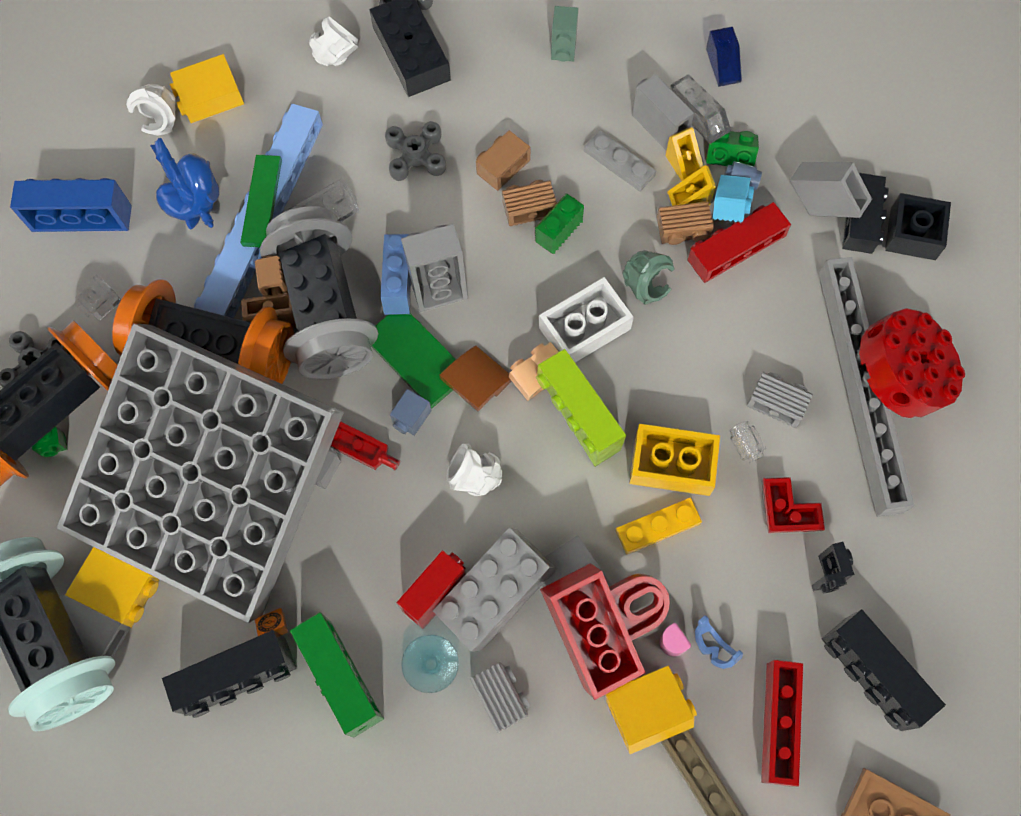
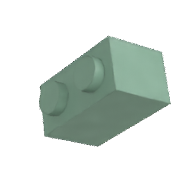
(564, 33)

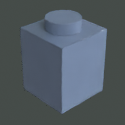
(410, 413)

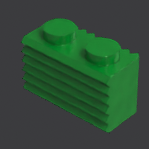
(559, 223)

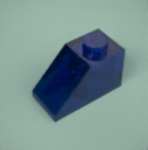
(724, 56)

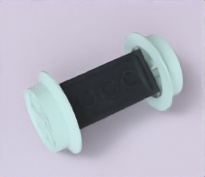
(41, 642)

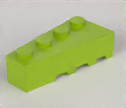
(581, 407)

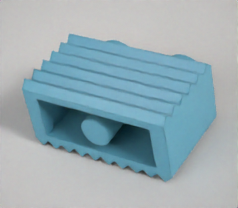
(733, 198)

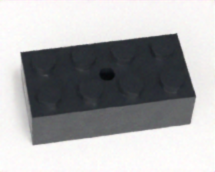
(410, 45)
(882, 672)
(229, 674)

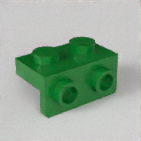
(733, 147)

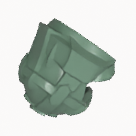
(640, 272)

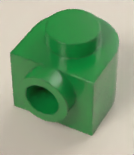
(51, 443)

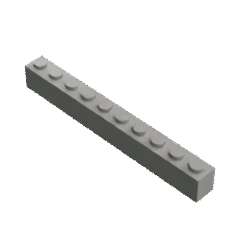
(871, 417)

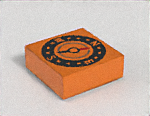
(272, 621)

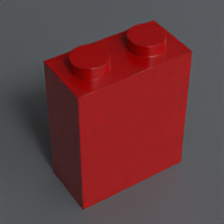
(431, 588)

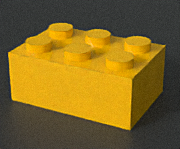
(675, 459)

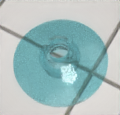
(425, 649)

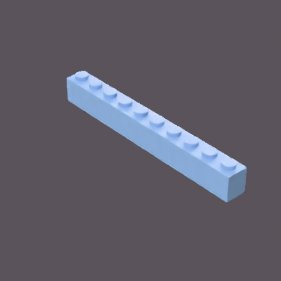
(236, 263)

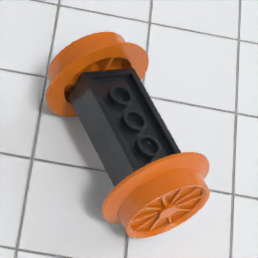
(250, 344)
(49, 393)

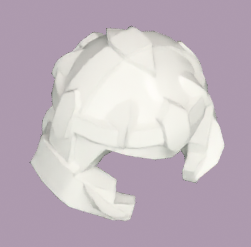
(334, 45)
(157, 104)
(472, 473)

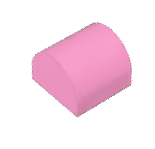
(673, 641)

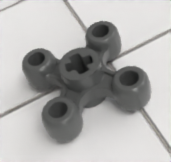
(415, 151)
(24, 344)

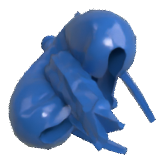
(191, 187)

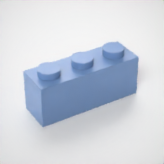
(395, 276)

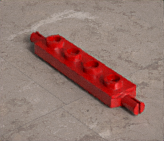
(362, 447)

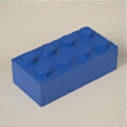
(71, 205)

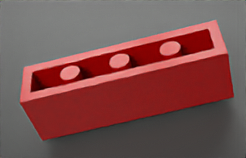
(738, 242)
(782, 723)

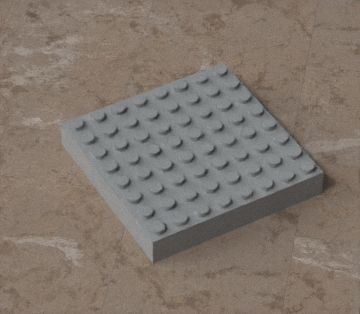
(199, 471)

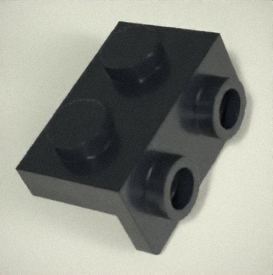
(836, 566)

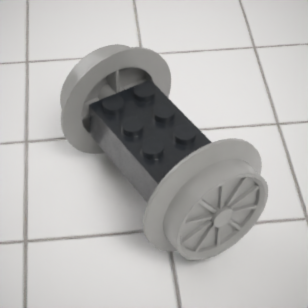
(329, 334)

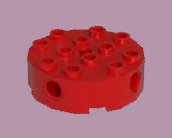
(911, 363)

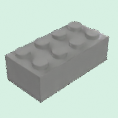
(435, 267)
(494, 590)

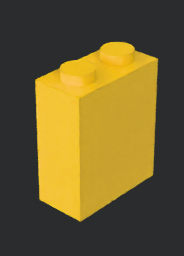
(205, 89)
(112, 587)
(651, 709)

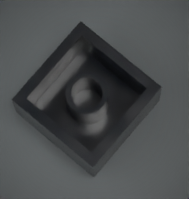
(918, 226)

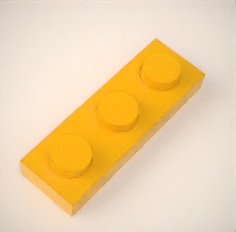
(658, 526)

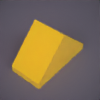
(684, 153)
(694, 189)

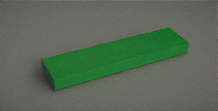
(261, 199)

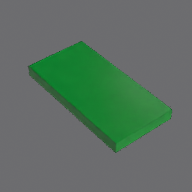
(414, 355)

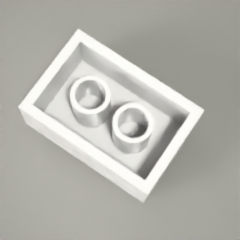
(586, 320)

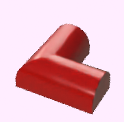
(783, 514)

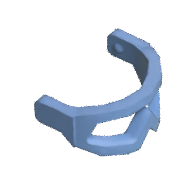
(703, 627)

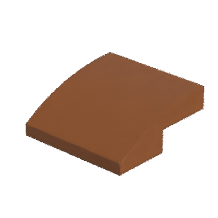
(476, 377)

